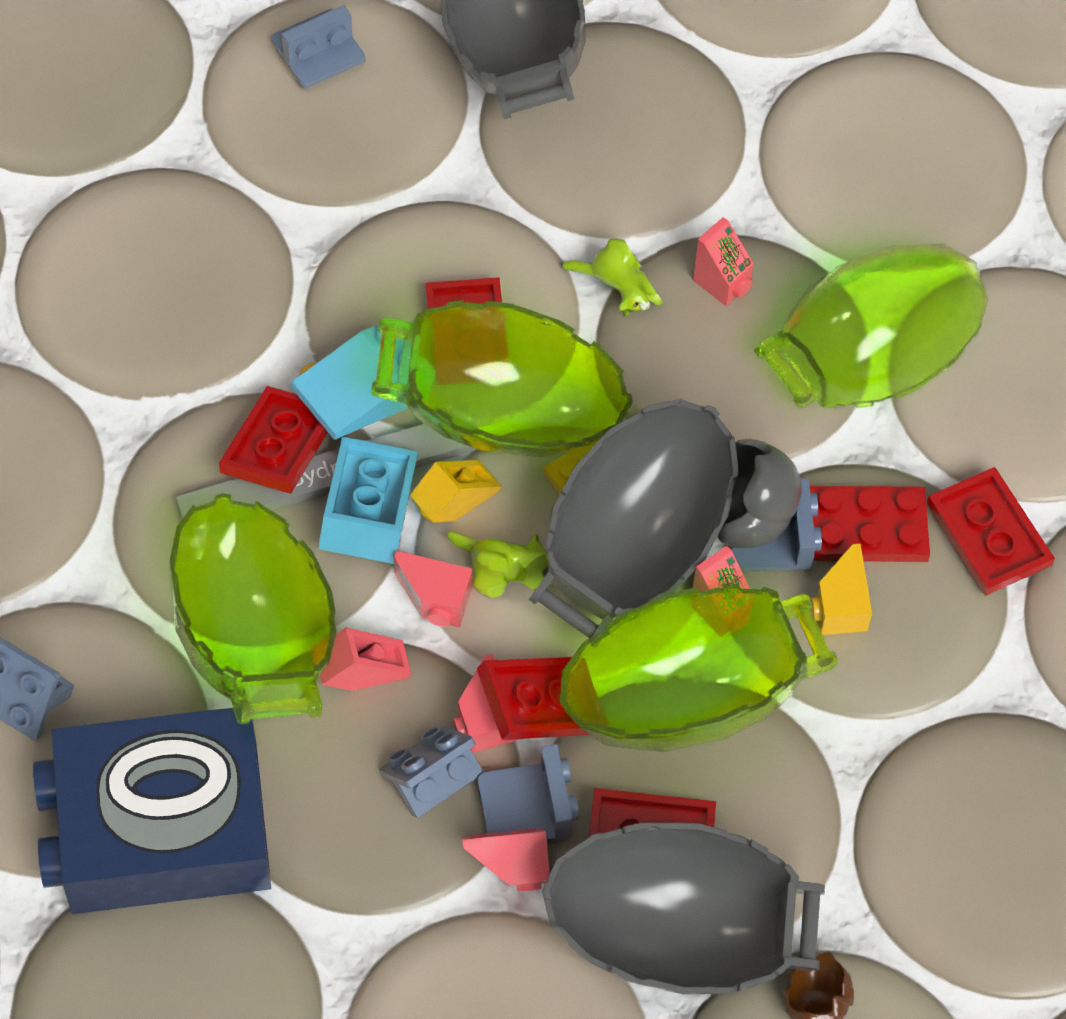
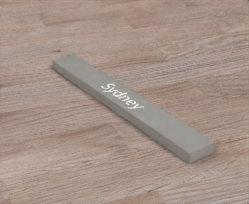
(320, 471)

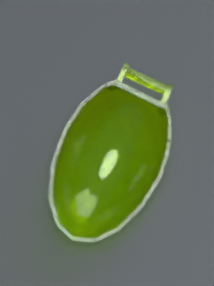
(879, 326)
(502, 378)
(251, 608)
(692, 667)

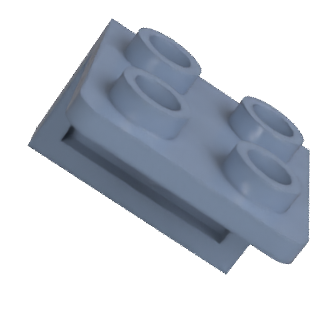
(794, 547)
(530, 797)

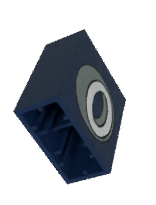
(153, 811)

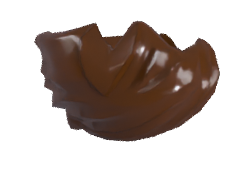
(821, 992)

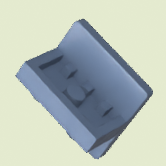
(319, 46)
(28, 690)
(432, 768)

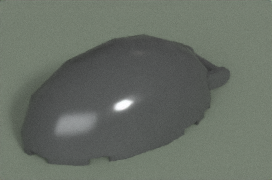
(518, 47)
(638, 513)
(682, 908)

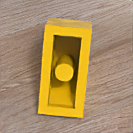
(454, 489)
(843, 596)

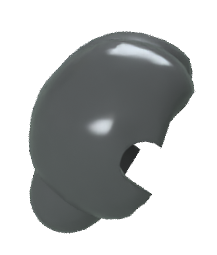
(762, 496)

